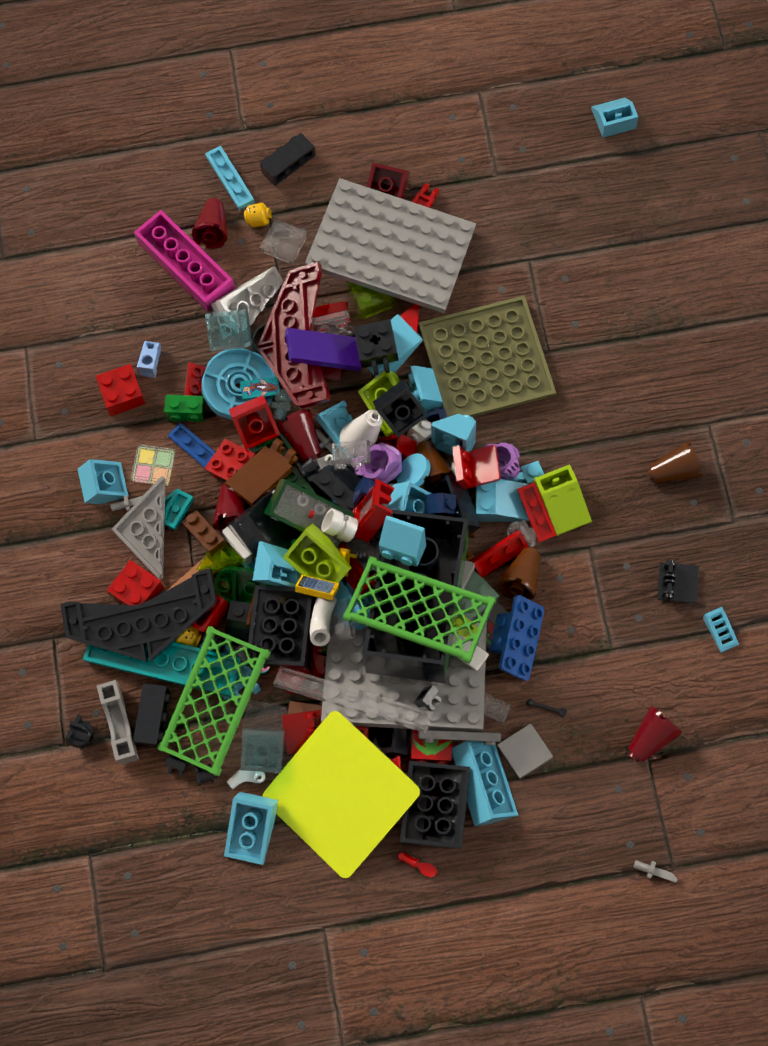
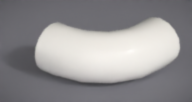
(321, 620)

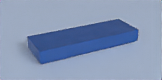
(191, 444)

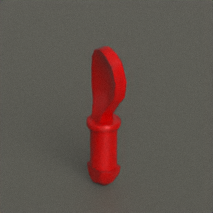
(425, 868)

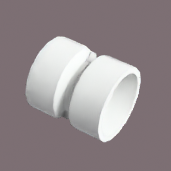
(337, 524)

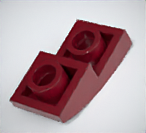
(317, 661)

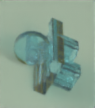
(281, 405)

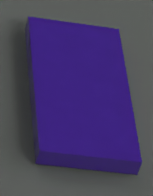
(322, 349)

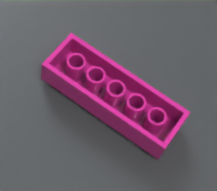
(184, 260)

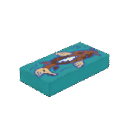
(254, 388)

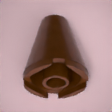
(676, 465)
(439, 466)
(522, 575)

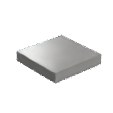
(525, 751)

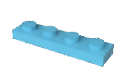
(229, 178)

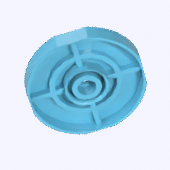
(225, 372)

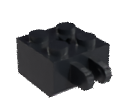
(371, 354)

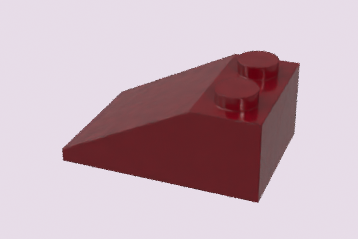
(388, 180)

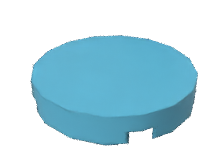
(414, 469)

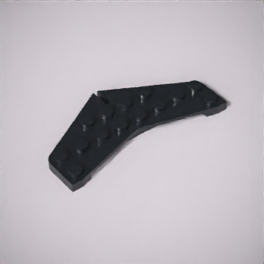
(154, 623)

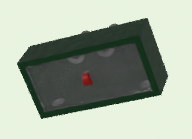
(300, 508)

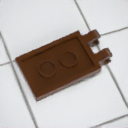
(262, 472)

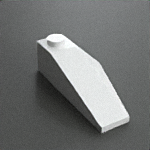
(251, 294)

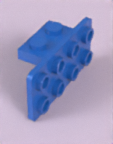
(517, 637)

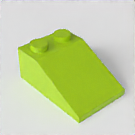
(317, 556)

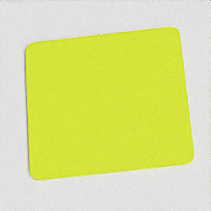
(341, 794)

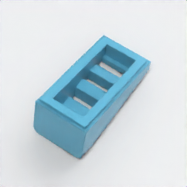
(727, 627)

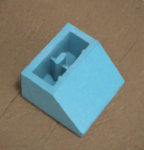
(615, 117)
(425, 387)
(272, 568)

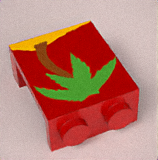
(437, 752)

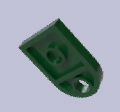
(240, 584)

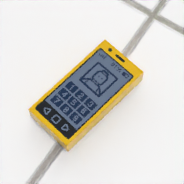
(317, 587)

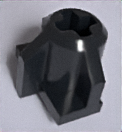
(80, 733)

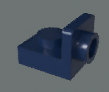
(436, 414)

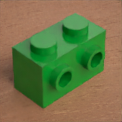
(185, 408)

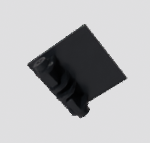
(678, 582)

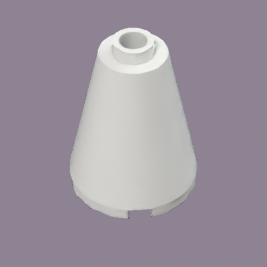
(363, 428)

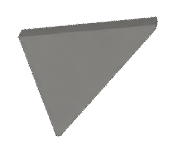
(144, 528)

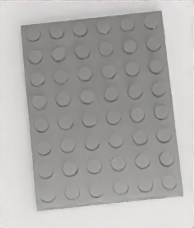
(391, 245)
(460, 697)

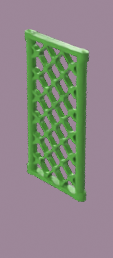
(414, 637)
(193, 677)

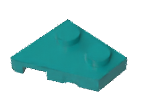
(176, 507)

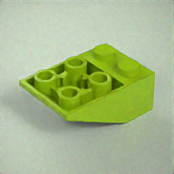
(563, 499)

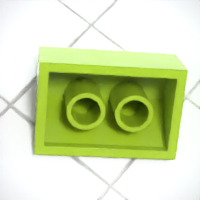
(375, 389)

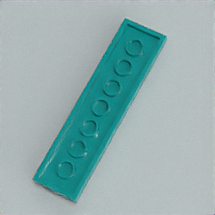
(170, 666)

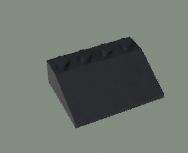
(256, 527)
(282, 626)
(440, 810)

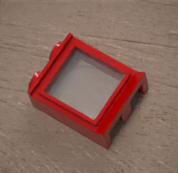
(371, 512)

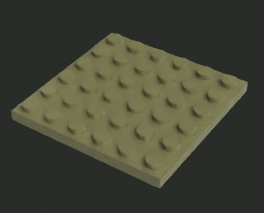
(487, 358)

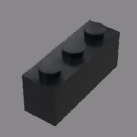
(287, 159)
(151, 715)

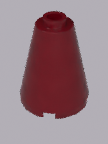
(211, 225)
(301, 434)
(227, 508)
(652, 735)

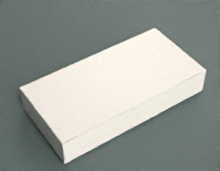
(237, 545)

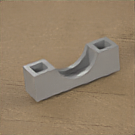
(119, 725)

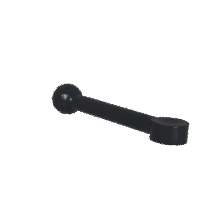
(562, 712)

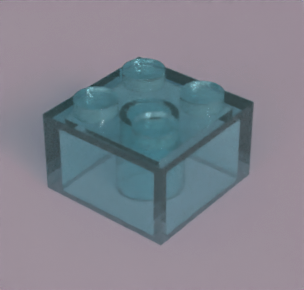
(228, 329)
(262, 750)

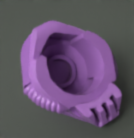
(507, 460)
(384, 463)

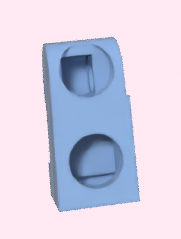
(149, 359)

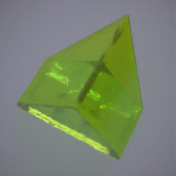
(223, 558)

